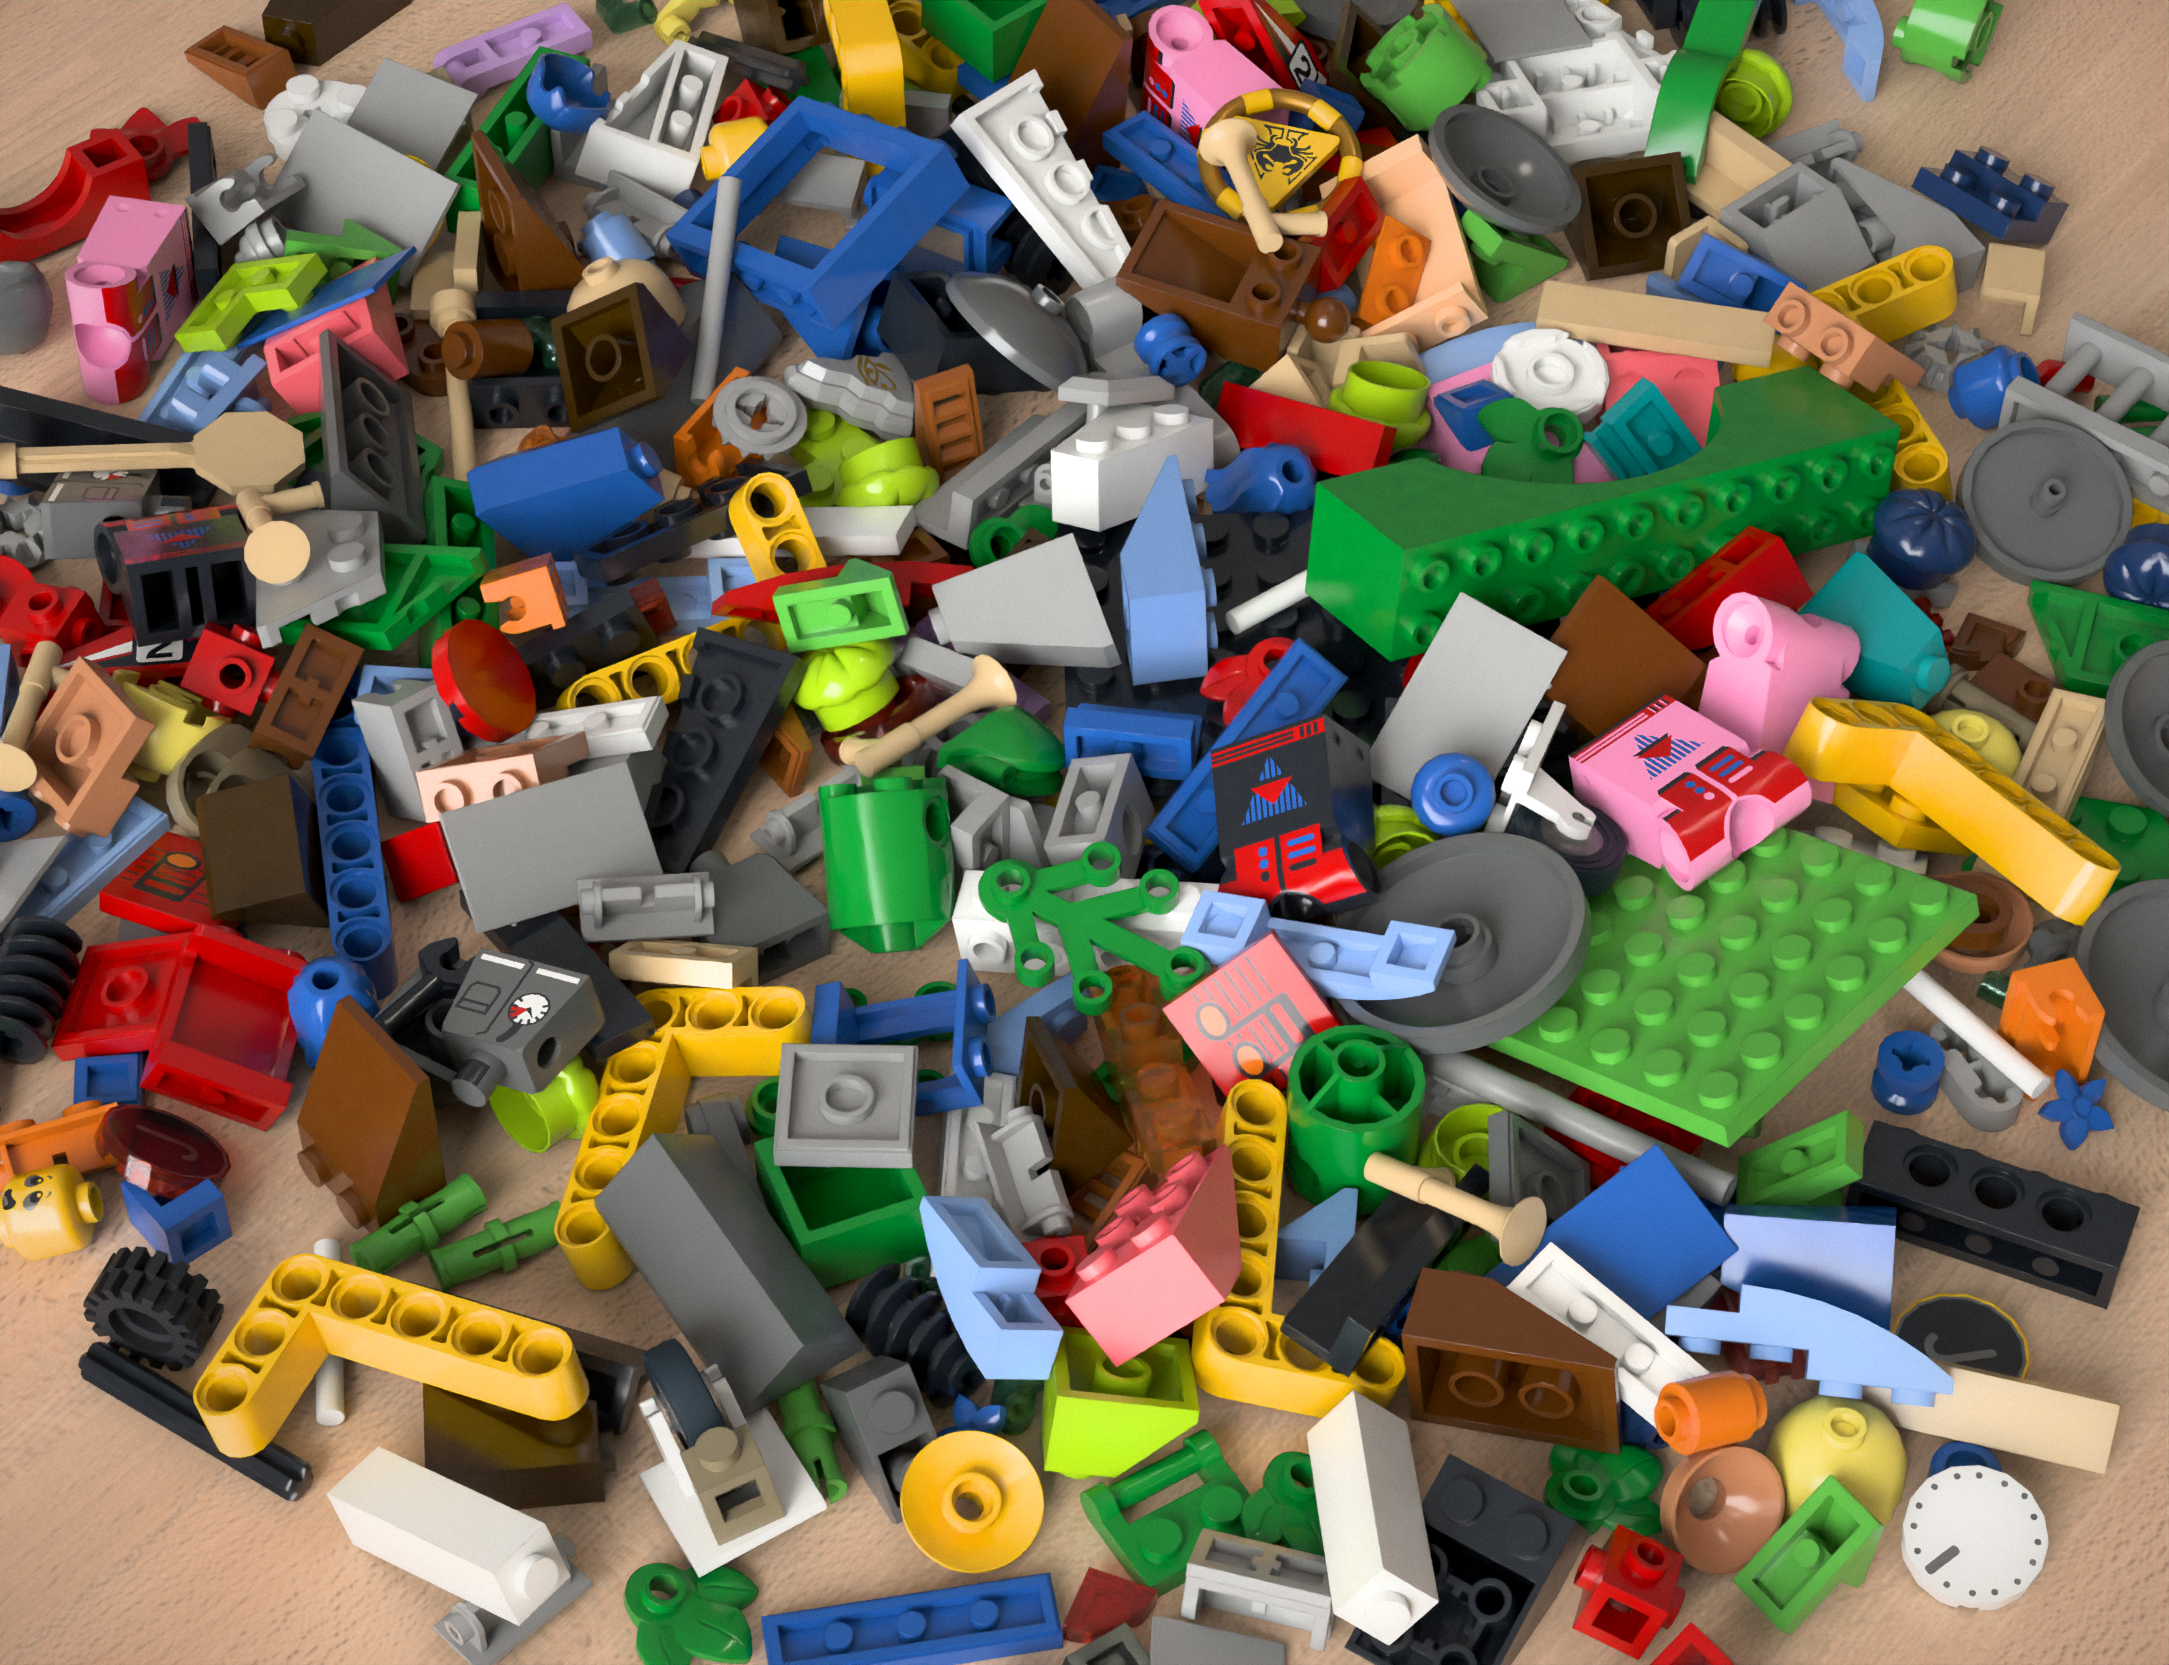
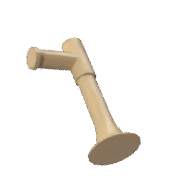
(1228, 145)
(277, 548)
(41, 675)
(987, 688)
(1516, 1228)

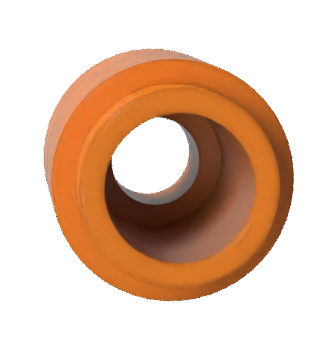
(1710, 1411)

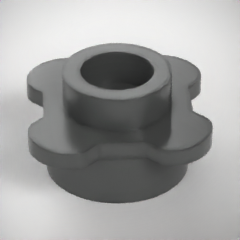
(2050, 942)

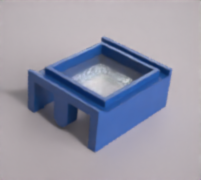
(960, 237)

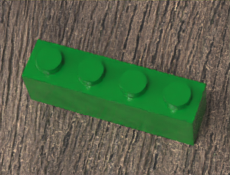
(516, 134)
(453, 522)

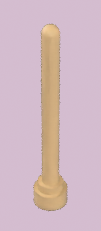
(444, 309)

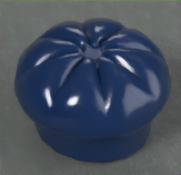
(1920, 538)
(2140, 567)

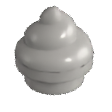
(262, 241)

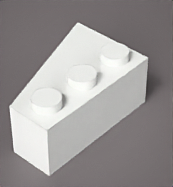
(659, 124)
(1113, 461)

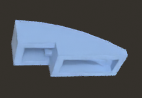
(990, 1288)

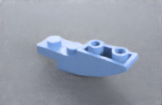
(1840, 1346)

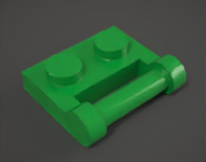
(1160, 1543)

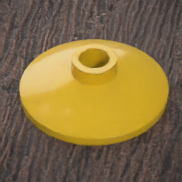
(992, 1476)

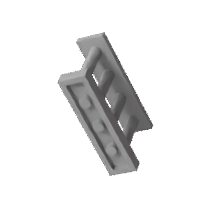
(2135, 372)

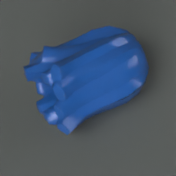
(1263, 481)
(316, 995)

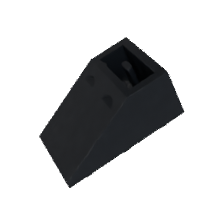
(934, 336)
(1494, 1570)

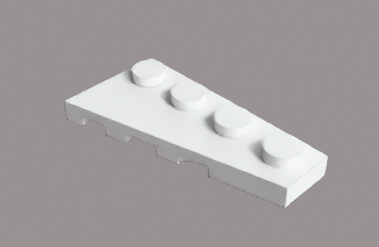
(1035, 168)

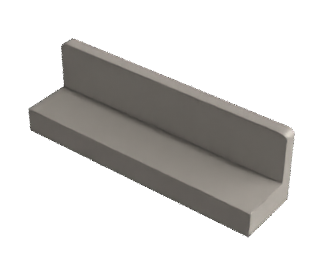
(998, 477)

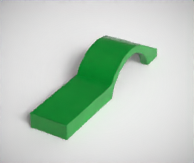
(1694, 80)

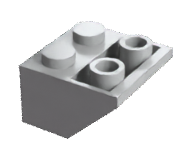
(1801, 227)

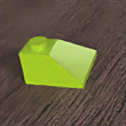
(1111, 1416)

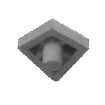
(1104, 390)

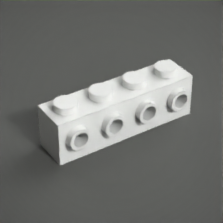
(990, 944)

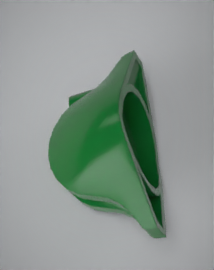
(1009, 753)

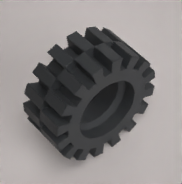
(153, 1308)

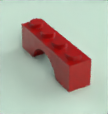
(74, 198)

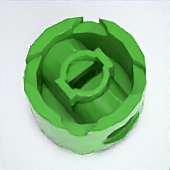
(1947, 35)
(1425, 67)

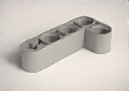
(1107, 327)

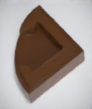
(1981, 640)

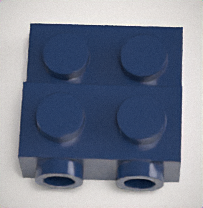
(1993, 196)

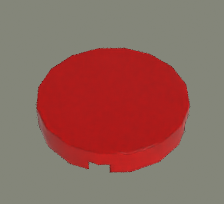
(484, 679)

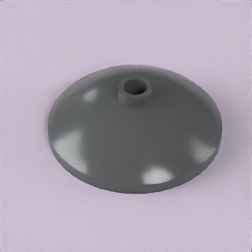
(1503, 170)
(1020, 324)
(2139, 724)

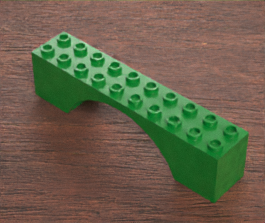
(1414, 534)

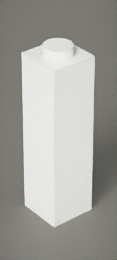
(1371, 1518)
(449, 1535)

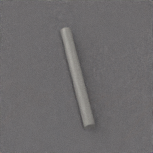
(716, 289)

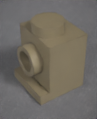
(726, 1463)

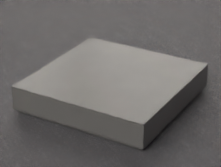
(846, 1106)

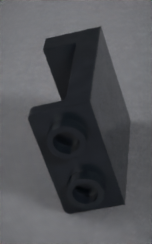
(536, 394)

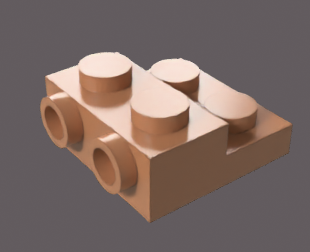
(1845, 346)
(85, 750)
(497, 771)

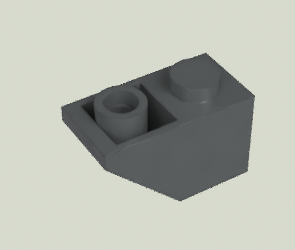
(880, 1424)

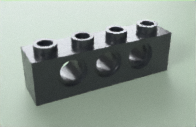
(1996, 1213)

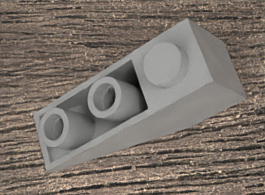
(1901, 220)

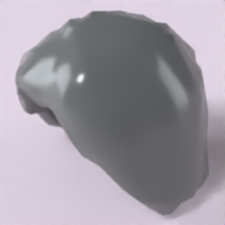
(24, 307)

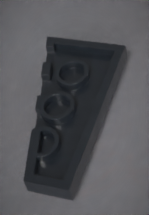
(679, 525)
(721, 733)

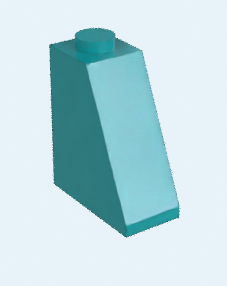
(1900, 646)

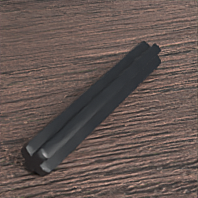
(756, 63)
(175, 1410)

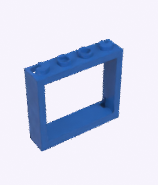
(868, 251)

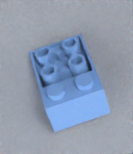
(1166, 587)

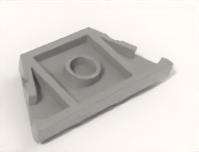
(341, 573)

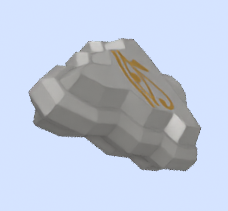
(862, 391)

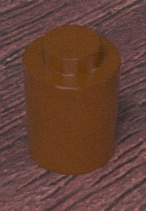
(487, 348)

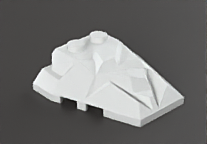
(1584, 98)

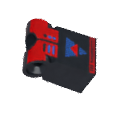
(178, 571)
(1298, 820)

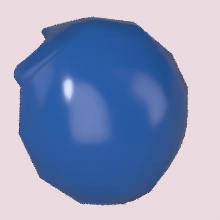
(564, 94)

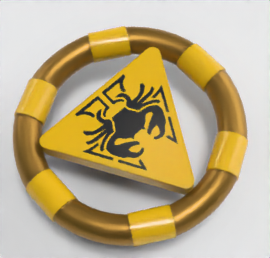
(1283, 153)

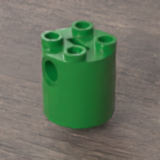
(888, 861)
(1345, 1099)

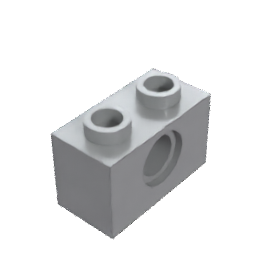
(1099, 803)

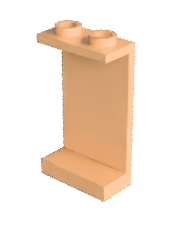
(1416, 195)

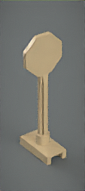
(230, 452)

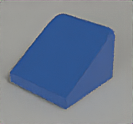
(1460, 410)

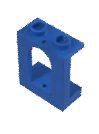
(957, 1011)

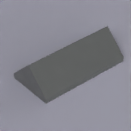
(746, 342)
(369, 442)
(724, 1268)

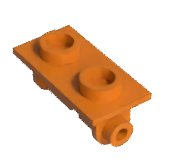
(1392, 274)
(34, 1146)

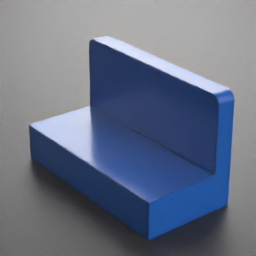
(1160, 741)

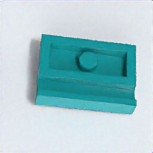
(1640, 435)

